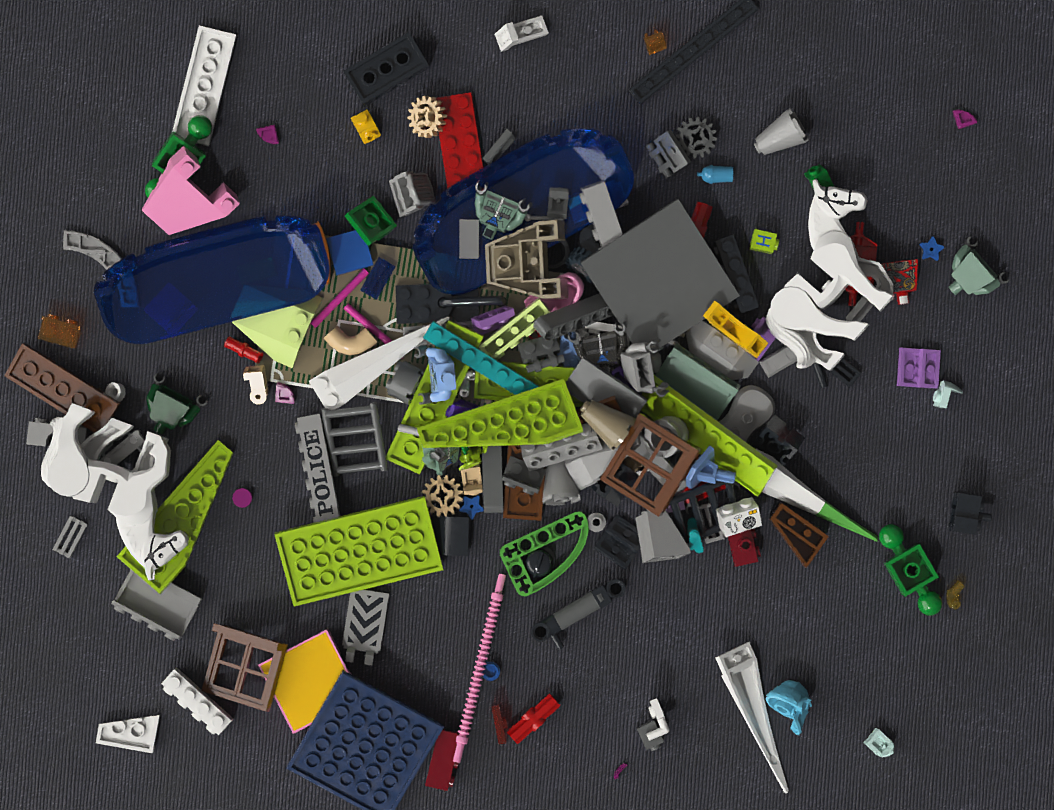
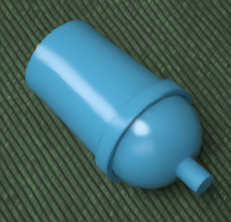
(716, 174)

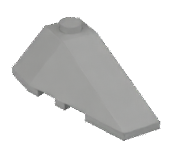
(587, 468)

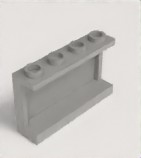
(164, 612)

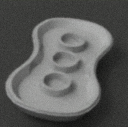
(749, 412)

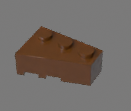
(798, 533)

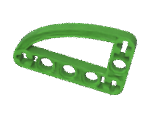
(535, 544)

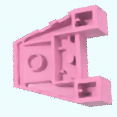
(180, 203)

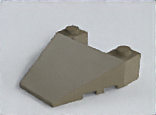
(521, 261)

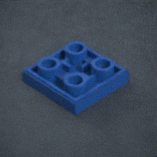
(349, 252)

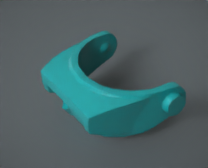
(695, 540)

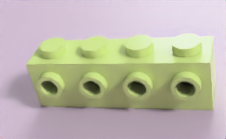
(514, 329)

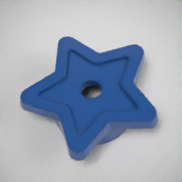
(926, 249)
(471, 511)

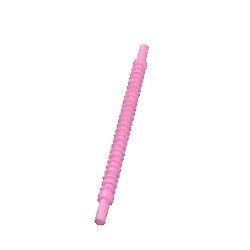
(462, 739)

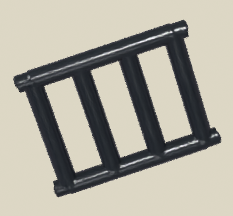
(691, 495)

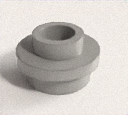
(596, 516)

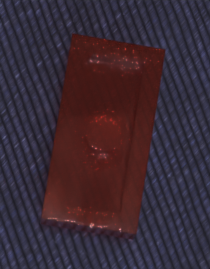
(500, 723)

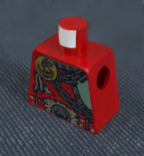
(904, 278)

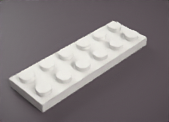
(205, 79)

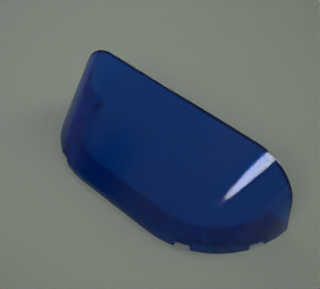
(529, 172)
(212, 278)

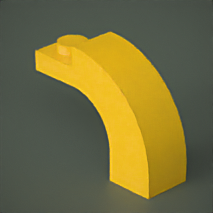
(735, 330)

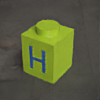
(764, 241)

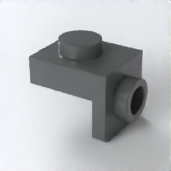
(558, 203)

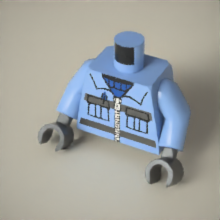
(441, 374)

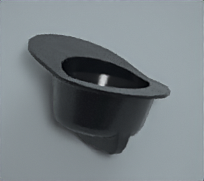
(538, 564)

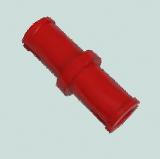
(243, 349)

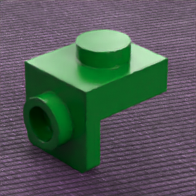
(820, 174)

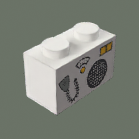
(738, 517)

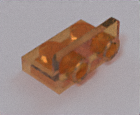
(59, 332)

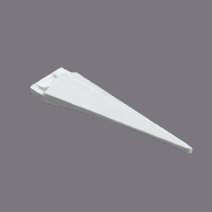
(347, 379)
(744, 683)

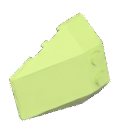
(281, 330)

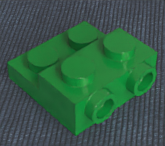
(370, 220)

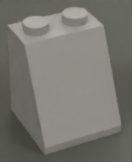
(659, 538)

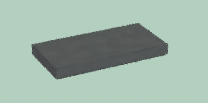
(594, 383)

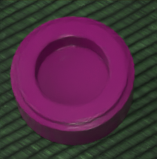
(242, 497)

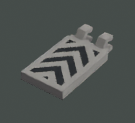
(365, 624)

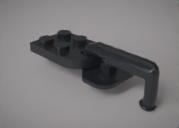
(422, 302)

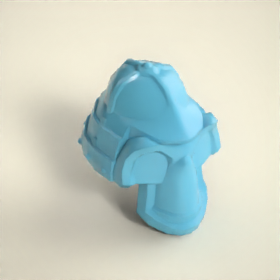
(791, 701)

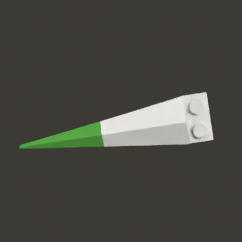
(791, 490)

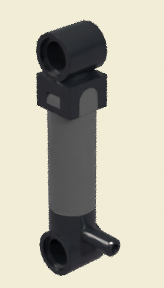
(576, 611)

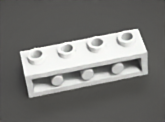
(197, 701)

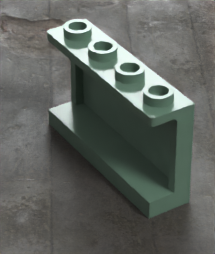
(697, 381)

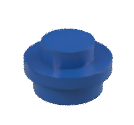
(491, 671)

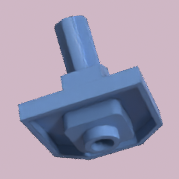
(707, 471)

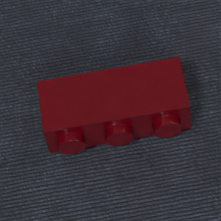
(442, 762)

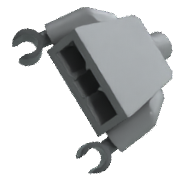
(638, 368)

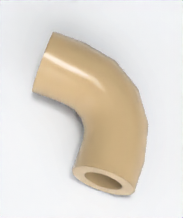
(350, 344)

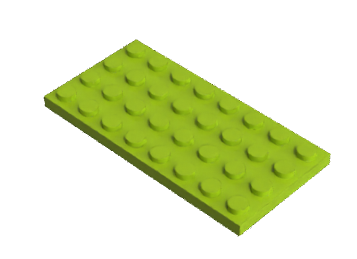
(358, 551)

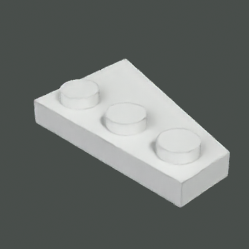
(131, 734)

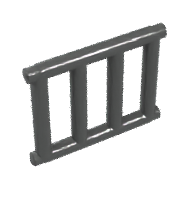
(334, 451)

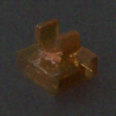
(654, 42)

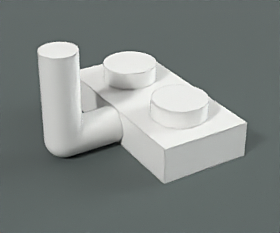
(656, 712)

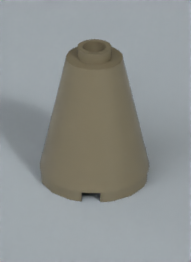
(607, 422)

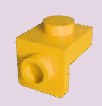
(365, 126)

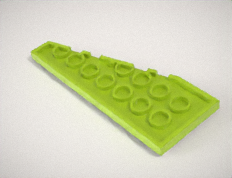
(185, 511)

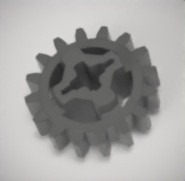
(704, 141)

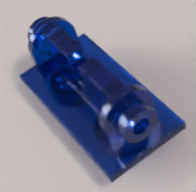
(377, 278)

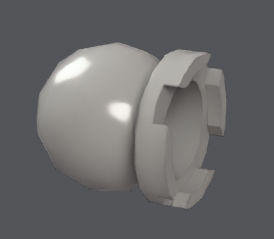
(672, 424)

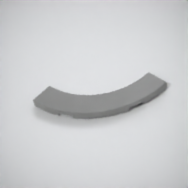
(90, 246)

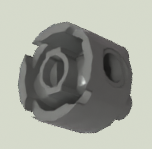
(404, 381)

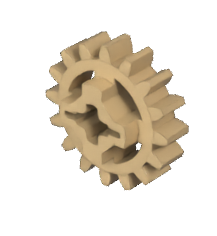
(427, 116)
(451, 494)

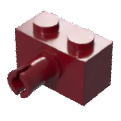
(743, 548)

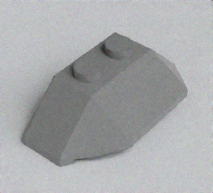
(719, 351)

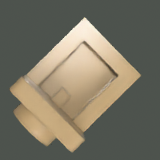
(472, 480)

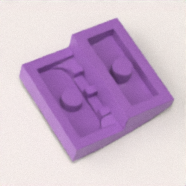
(918, 368)

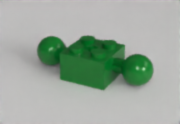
(198, 128)
(929, 602)

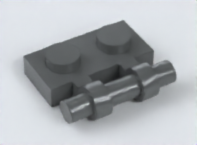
(671, 151)
(537, 349)

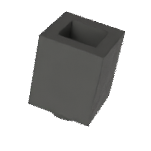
(646, 728)

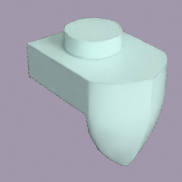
(942, 395)
(880, 743)

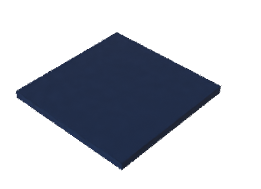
(364, 745)

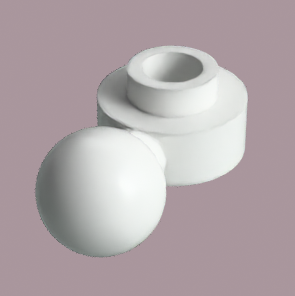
(115, 391)

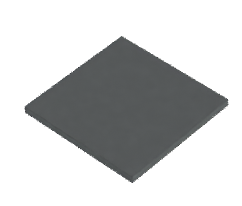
(659, 276)

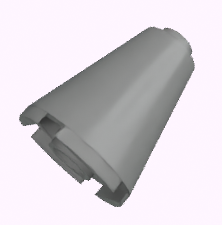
(781, 134)
(559, 486)

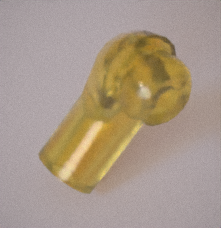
(952, 595)

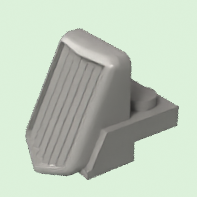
(411, 192)

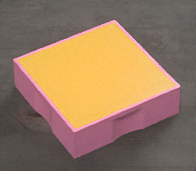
(306, 678)

